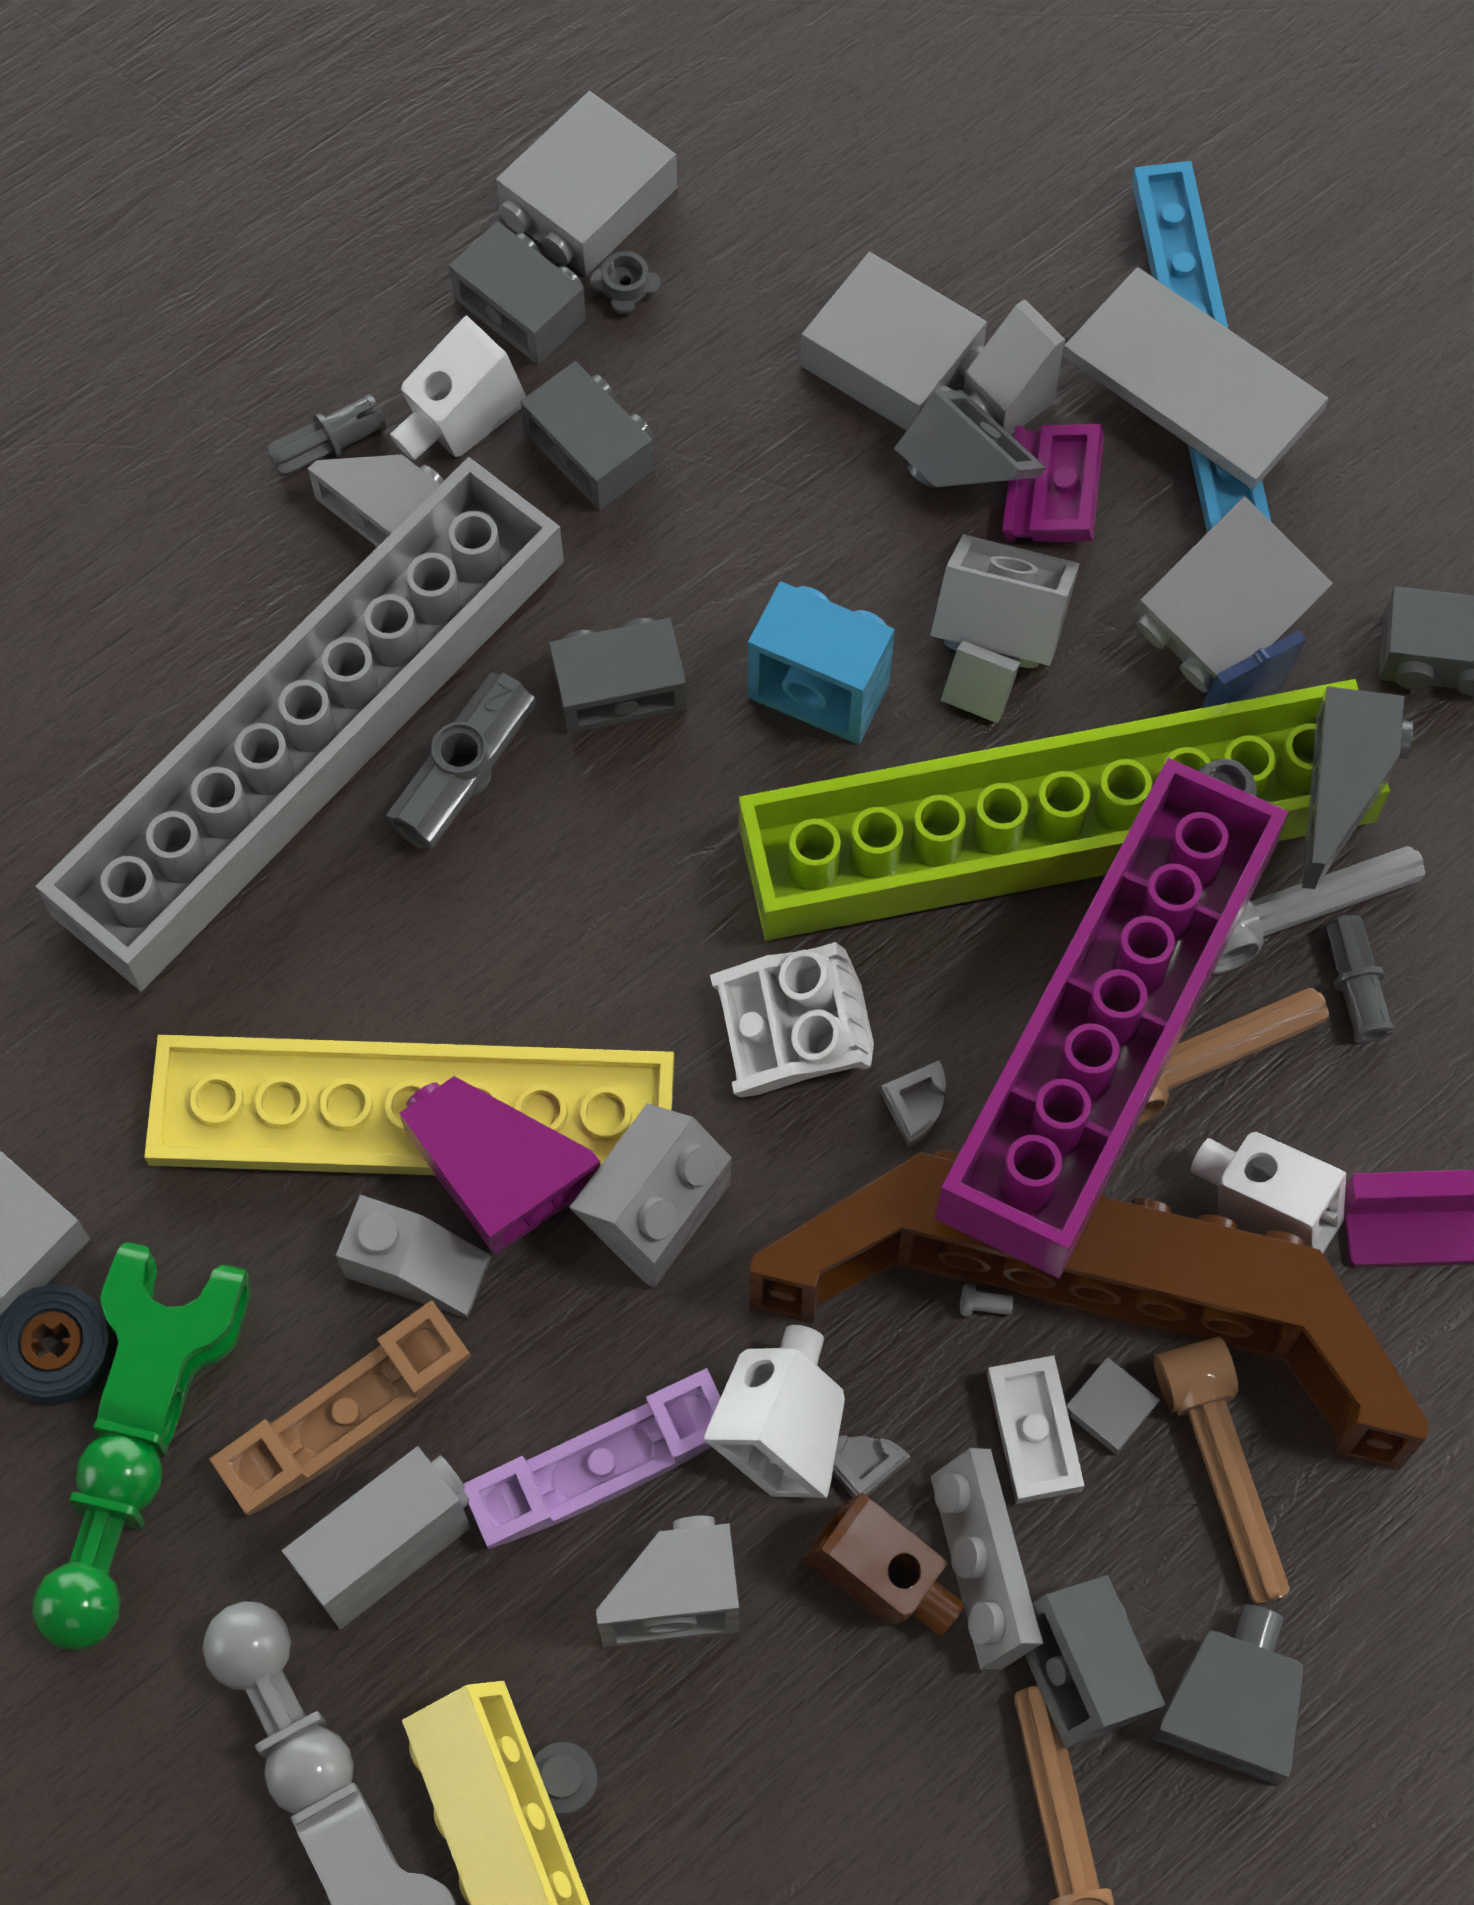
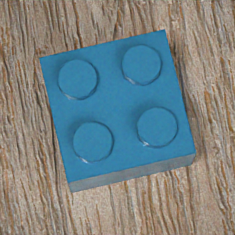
(820, 661)

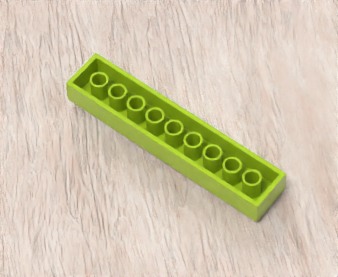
(1005, 813)

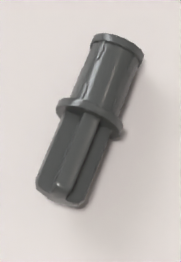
(325, 436)
(1359, 979)

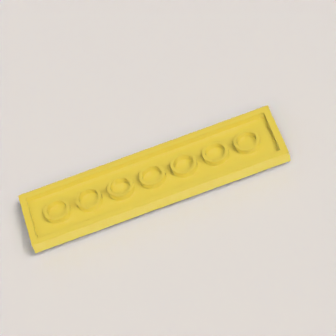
(342, 1100)

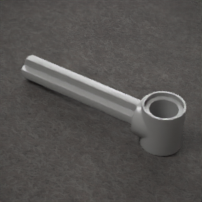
(1333, 893)

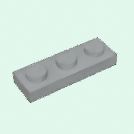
(986, 1559)

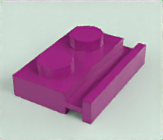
(1065, 496)

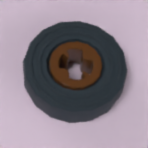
(57, 1311)

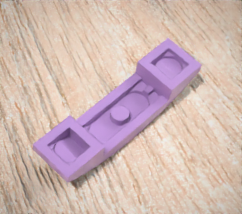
(595, 1465)

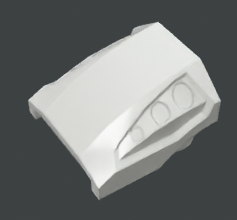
(794, 1018)

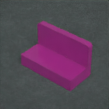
(1410, 1218)

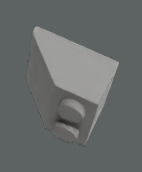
(1004, 600)
(655, 1190)
(675, 1588)

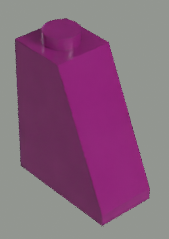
(495, 1160)

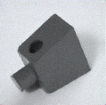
(1238, 1700)

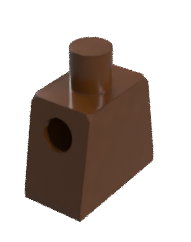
(855, 1558)

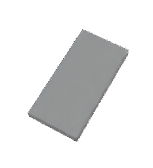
(1195, 377)

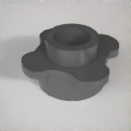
(625, 267)

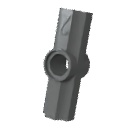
(441, 789)

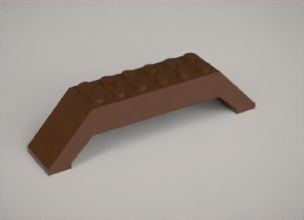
(1128, 1266)

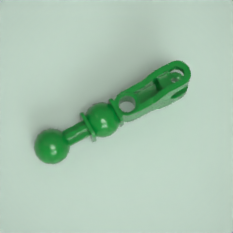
(134, 1425)

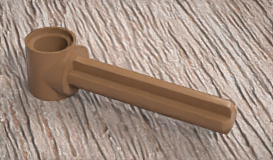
(1236, 1041)
(1200, 1383)
(1058, 1805)

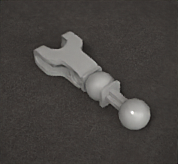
(310, 1767)

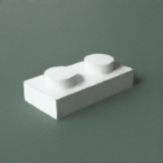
(1035, 1429)

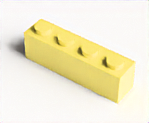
(492, 1800)

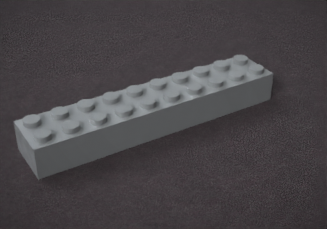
(302, 724)

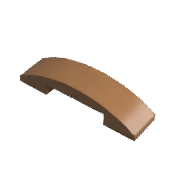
(343, 1413)

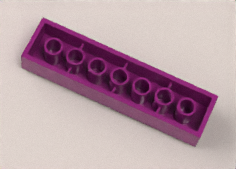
(1110, 1018)

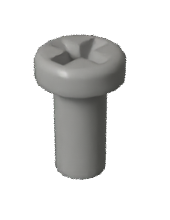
(984, 1301)

